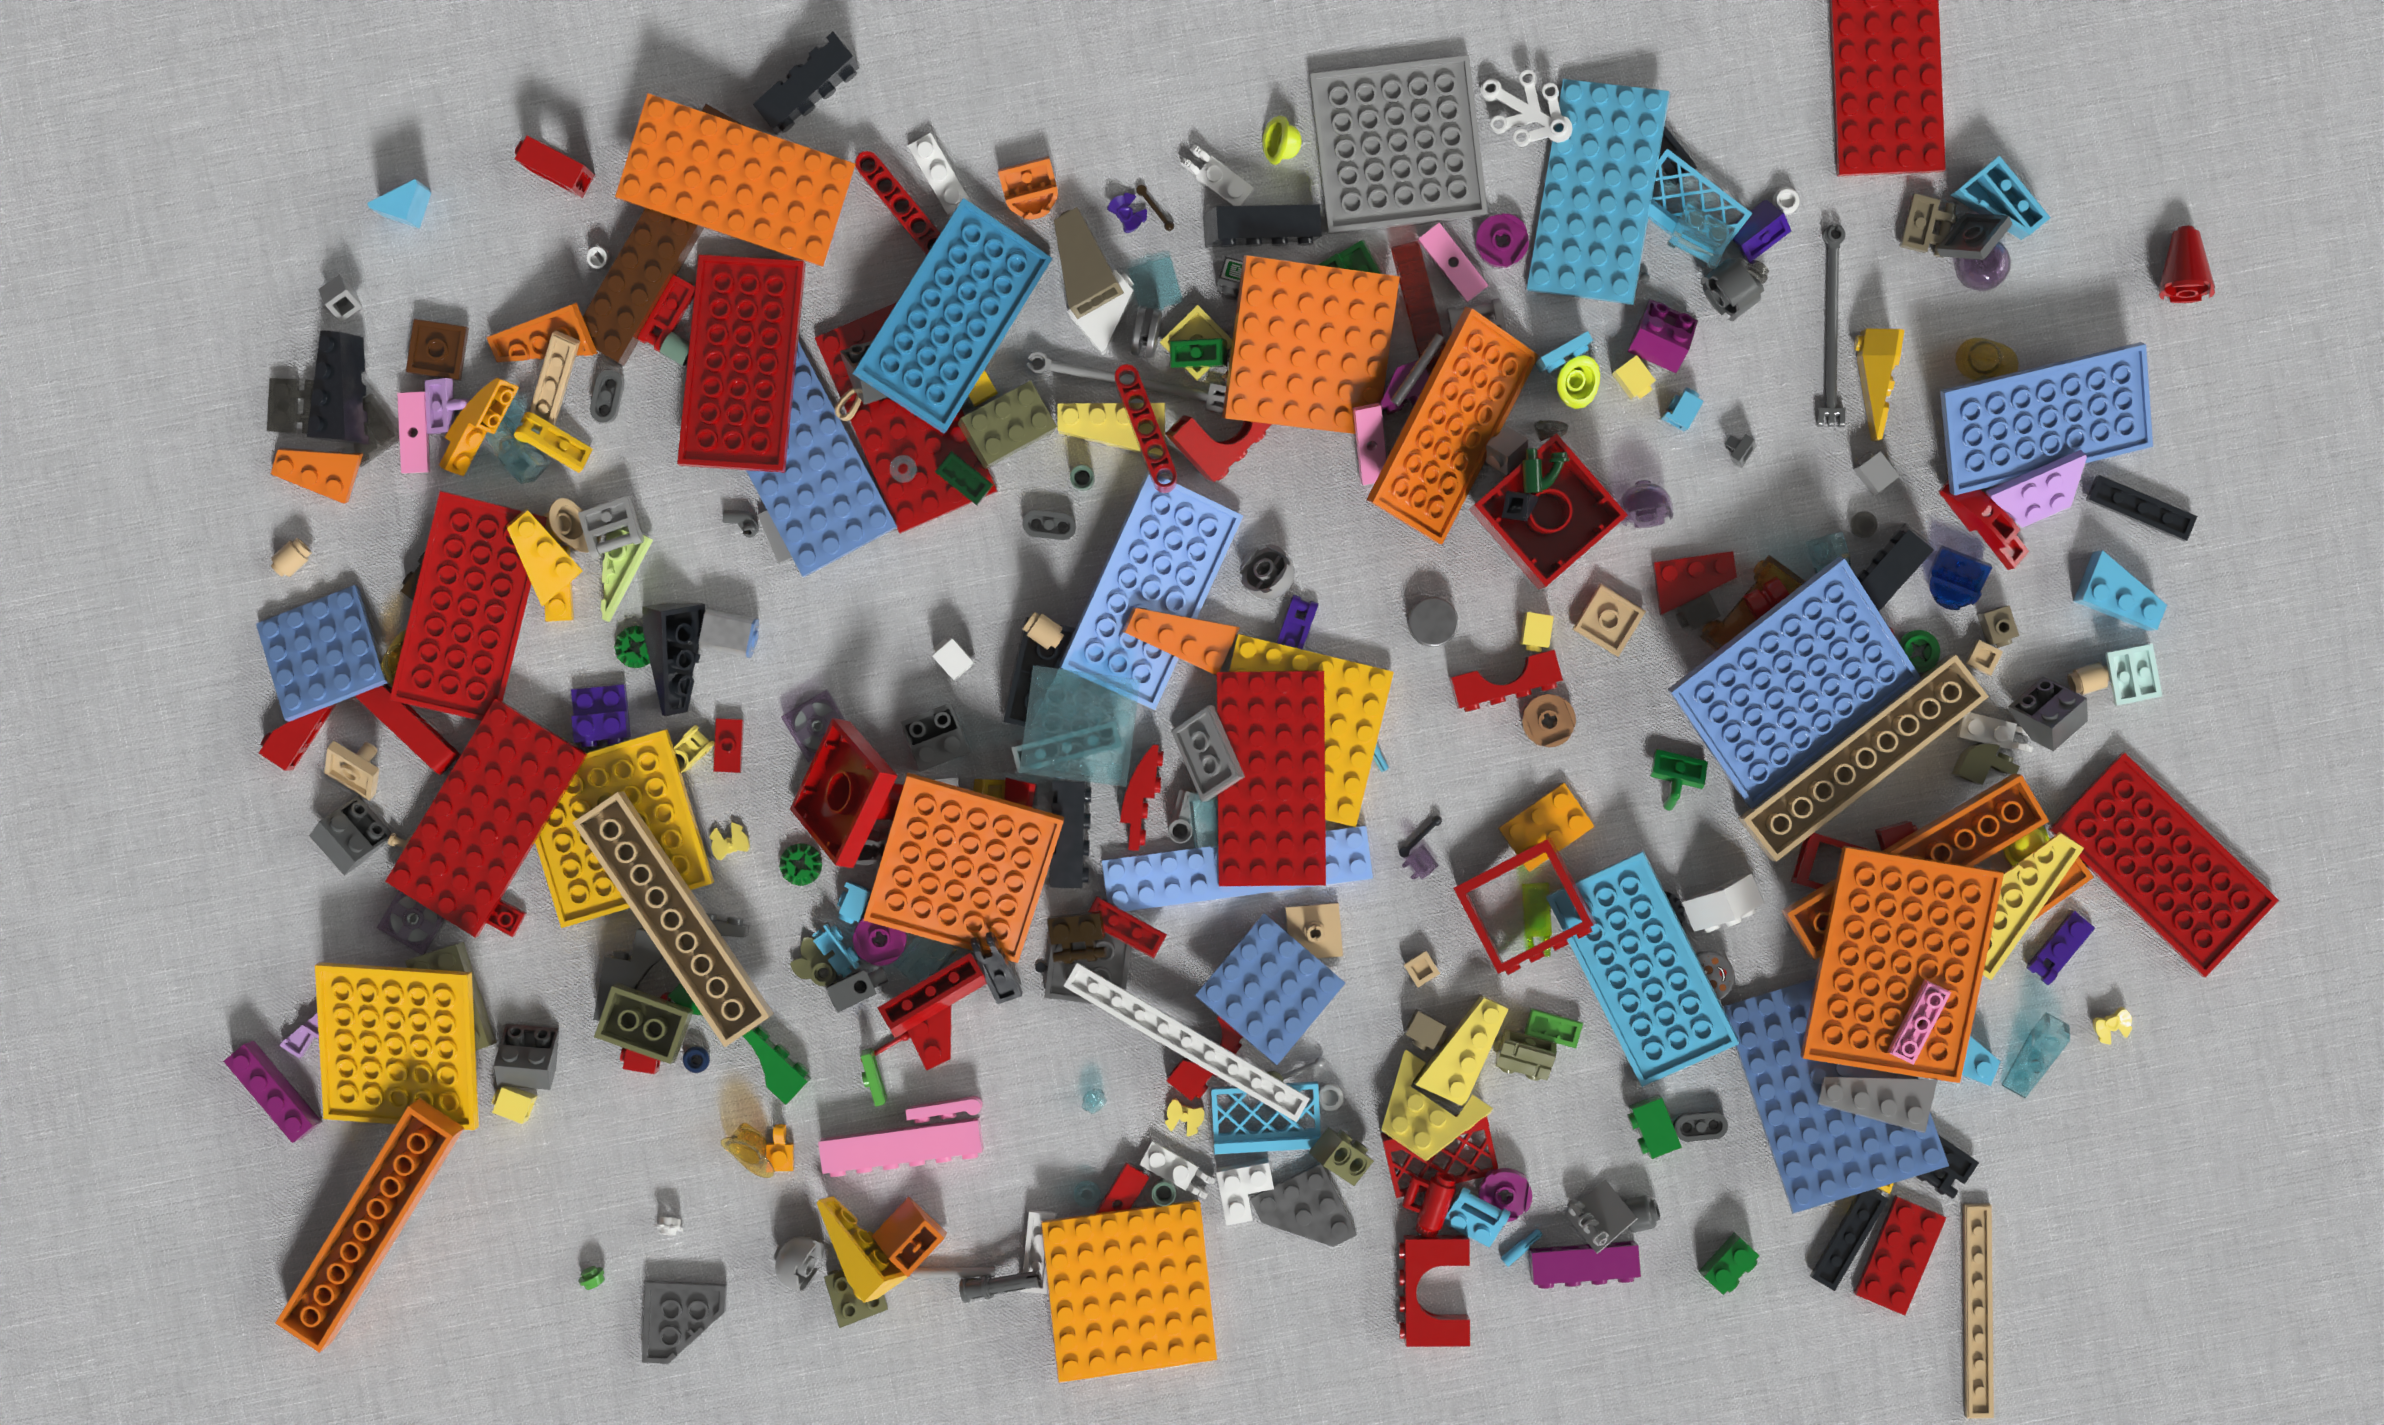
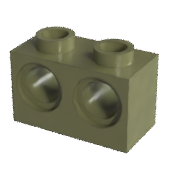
(1342, 1156)

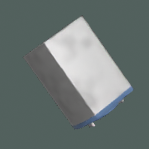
(729, 633)

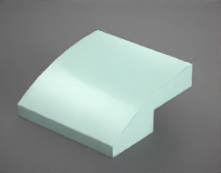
(2133, 674)

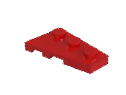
(1691, 577)

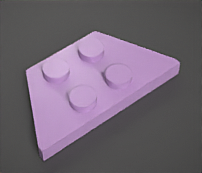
(2041, 490)

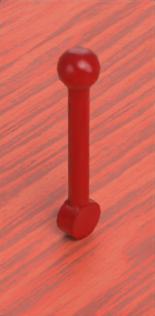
(905, 1036)

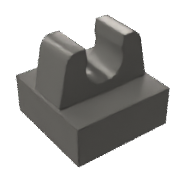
(1740, 449)

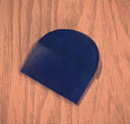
(1957, 578)

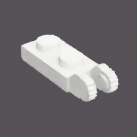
(1218, 178)
(1991, 730)
(1175, 1168)

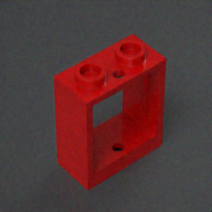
(553, 166)
(1807, 855)

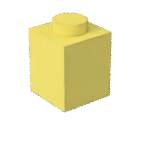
(1634, 378)
(1536, 631)
(513, 1103)

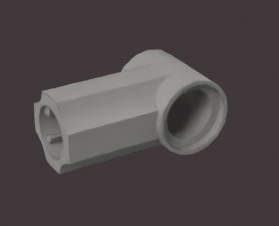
(1182, 815)

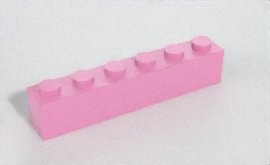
(901, 1145)

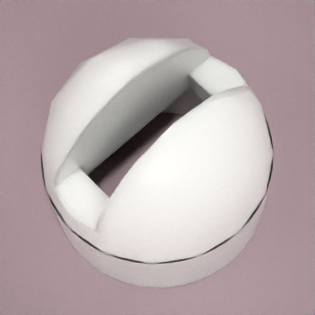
(594, 260)

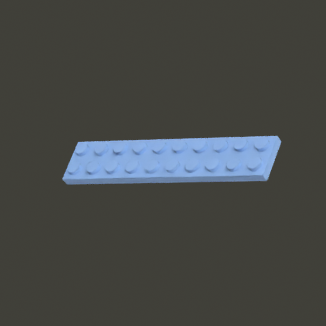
(1194, 873)

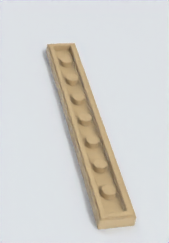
(1978, 1310)

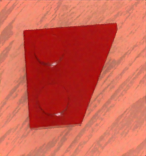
(933, 1038)

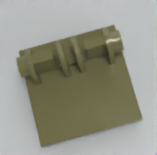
(846, 1305)

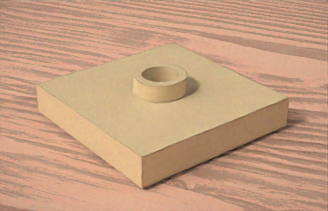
(1608, 620)

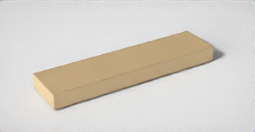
(554, 377)

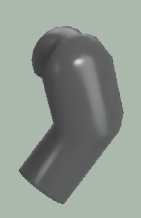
(743, 519)

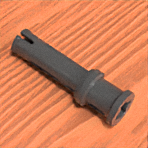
(988, 1286)

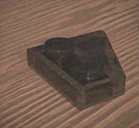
(380, 430)

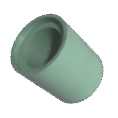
(675, 349)
(1082, 487)
(1163, 1201)

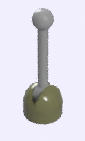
(1319, 1062)

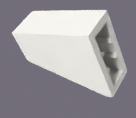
(1104, 321)

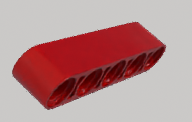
(895, 195)
(1141, 416)
(410, 728)

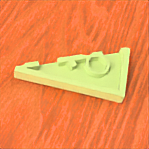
(619, 570)

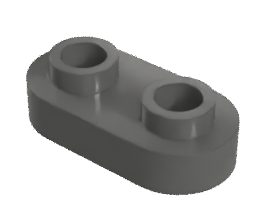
(604, 396)
(1049, 525)
(1699, 1126)

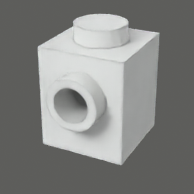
(952, 658)

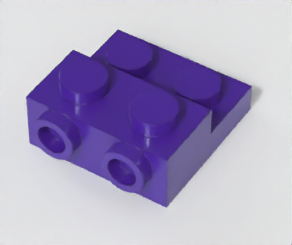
(600, 715)

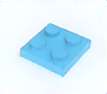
(1571, 349)

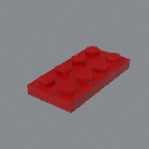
(1900, 1255)

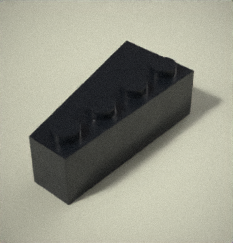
(807, 85)
(1262, 225)
(338, 390)
(1894, 565)
(1030, 655)
(1067, 861)

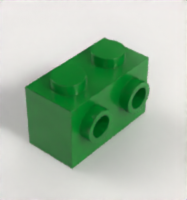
(1654, 1127)
(1729, 1264)

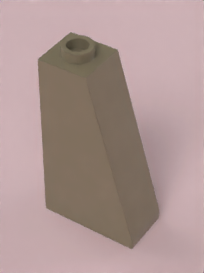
(1085, 270)

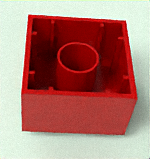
(1563, 523)

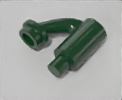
(1532, 471)

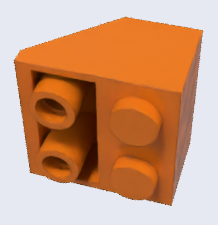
(909, 1236)

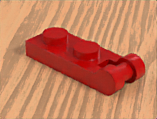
(667, 311)

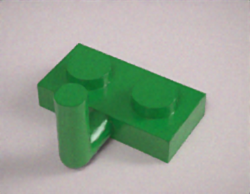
(1680, 771)

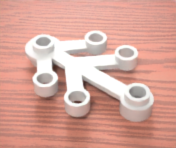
(1529, 112)

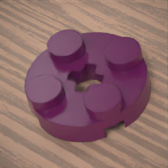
(1497, 226)
(873, 952)
(1506, 1179)

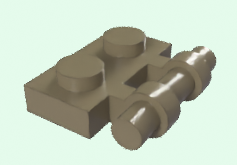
(1920, 224)

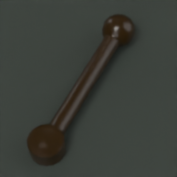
(1142, 191)

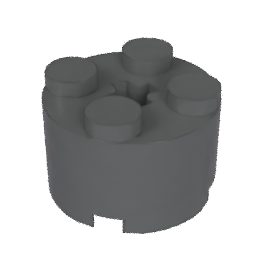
(1732, 288)

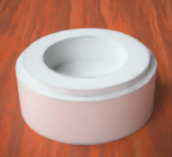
(1330, 1097)

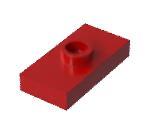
(728, 745)

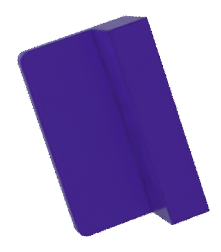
(1761, 230)

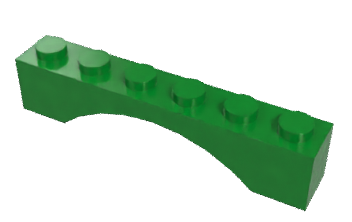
(781, 1073)

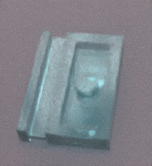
(923, 958)

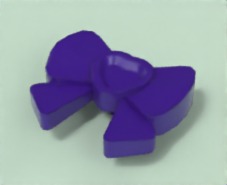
(1120, 206)

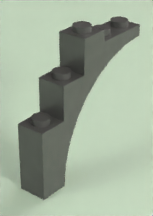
(645, 954)

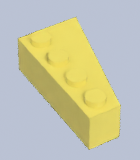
(1106, 423)
(1461, 1057)

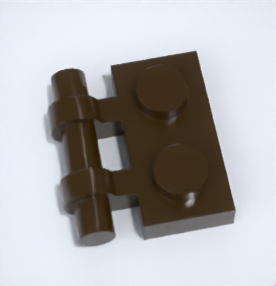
(1077, 928)

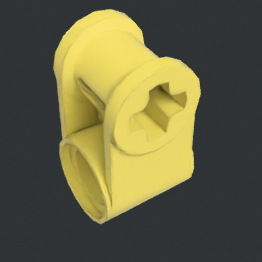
(691, 749)

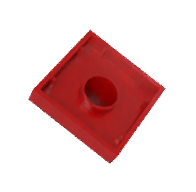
(845, 793)

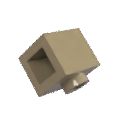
(1998, 626)
(1425, 1030)

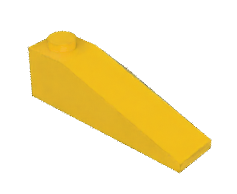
(1876, 357)
(860, 1256)

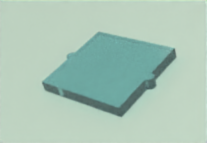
(1155, 284)
(1205, 822)

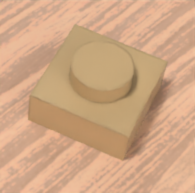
(1983, 657)
(1421, 968)

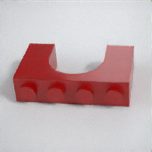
(1209, 456)
(1421, 1326)

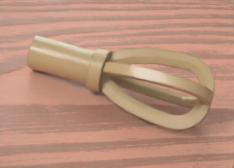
(842, 401)

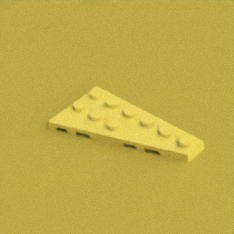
(2024, 894)

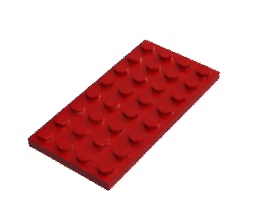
(1887, 87)
(741, 363)
(893, 431)
(464, 610)
(1275, 814)
(486, 818)
(2164, 865)

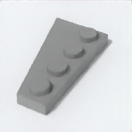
(1882, 1099)

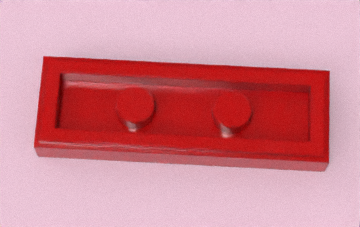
(1129, 928)

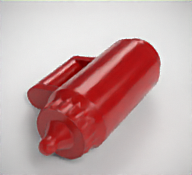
(1435, 1202)

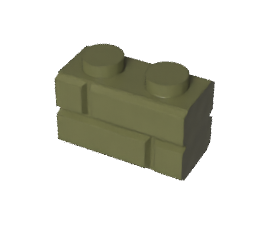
(1525, 1055)

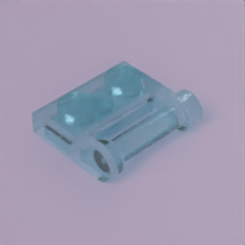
(1703, 229)

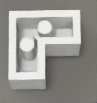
(1723, 904)
(1237, 1182)

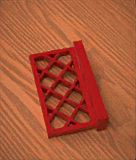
(1391, 1145)

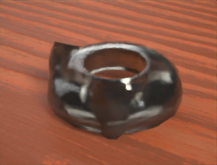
(1548, 428)

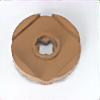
(1554, 706)

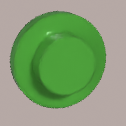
(591, 1277)

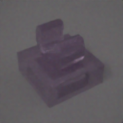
(1421, 861)

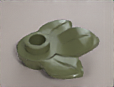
(812, 962)

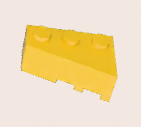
(543, 557)

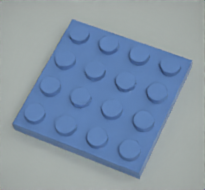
(321, 653)
(1270, 989)

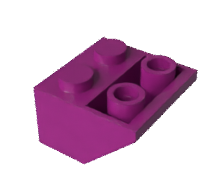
(1663, 336)
(1395, 382)

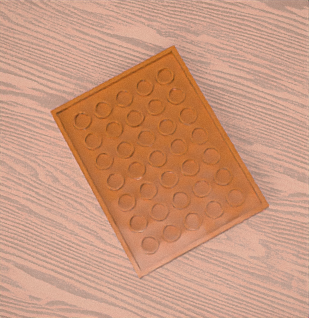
(1885, 934)

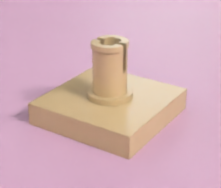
(353, 769)
(1316, 928)

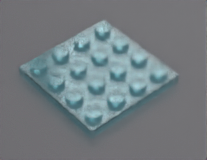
(1079, 726)

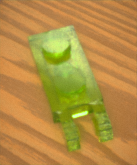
(1536, 913)

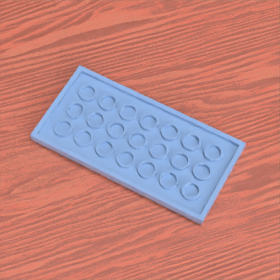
(1158, 564)

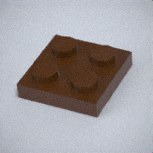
(437, 349)

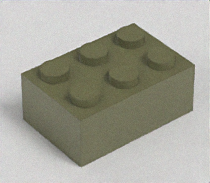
(1007, 425)
(643, 1023)

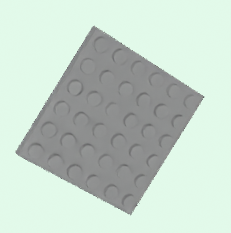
(1398, 144)

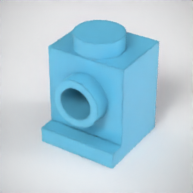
(1683, 409)
(853, 902)

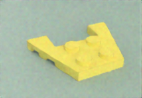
(1419, 1121)

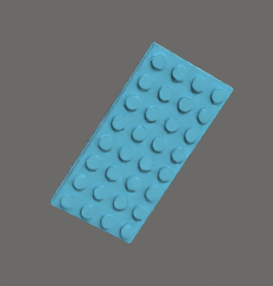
(1599, 192)
(1645, 970)

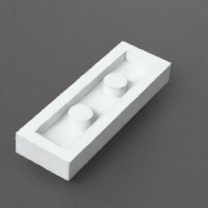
(938, 173)
(1034, 1250)

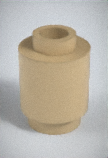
(290, 557)
(1043, 630)
(2089, 678)

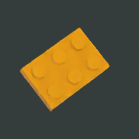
(1552, 816)

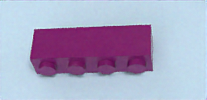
(272, 1091)
(1581, 1263)

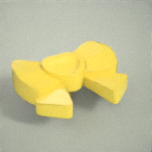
(723, 847)
(2119, 1020)
(1193, 1116)

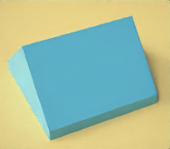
(404, 204)

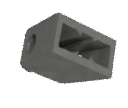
(843, 993)

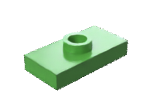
(1553, 1028)
(872, 1077)

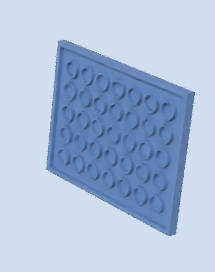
(1795, 682)
(1817, 1148)

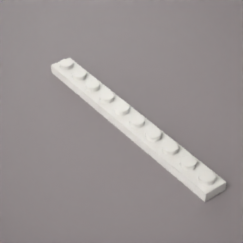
(1187, 1042)

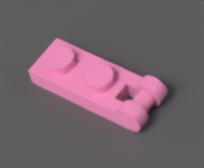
(946, 1109)

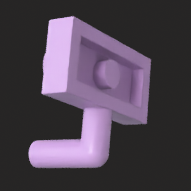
(441, 405)

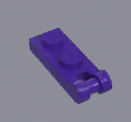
(1294, 630)
(2060, 947)

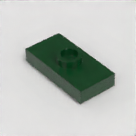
(964, 478)

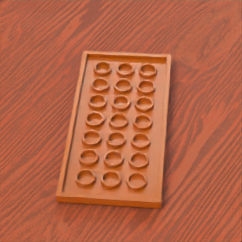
(735, 180)
(1451, 425)

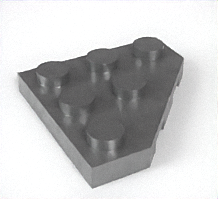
(1306, 1207)
(677, 1315)

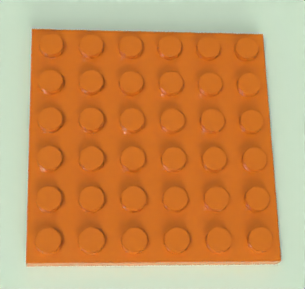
(1308, 344)
(962, 866)

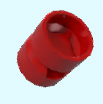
(1763, 600)

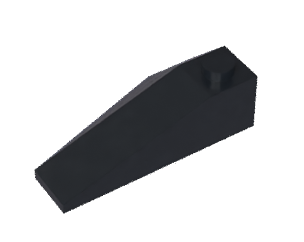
(672, 648)

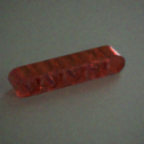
(1417, 297)

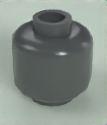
(1646, 1212)

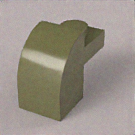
(1978, 759)

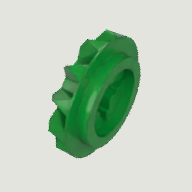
(623, 644)
(1930, 652)
(811, 858)

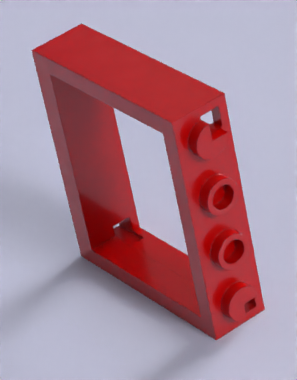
(1557, 941)

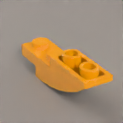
(477, 418)

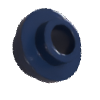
(690, 1065)

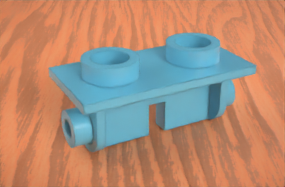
(832, 940)

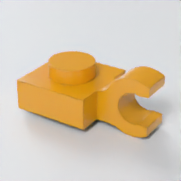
(780, 1153)

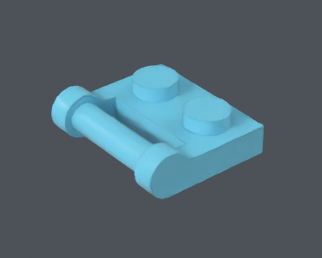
(1474, 1222)

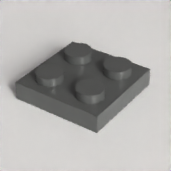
(1974, 236)

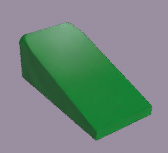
(1198, 353)

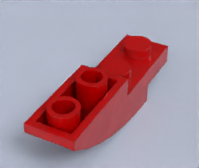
(1994, 525)
(1142, 785)

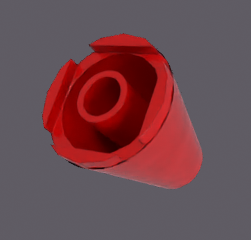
(2186, 268)

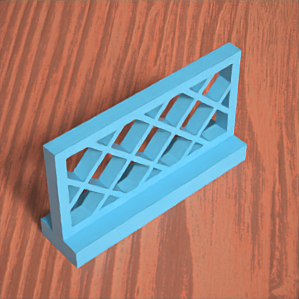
(1668, 221)
(1263, 1140)

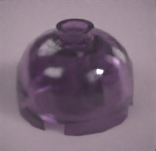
(1985, 273)
(1646, 505)

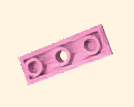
(1442, 249)
(412, 415)
(1369, 428)
(1926, 1006)

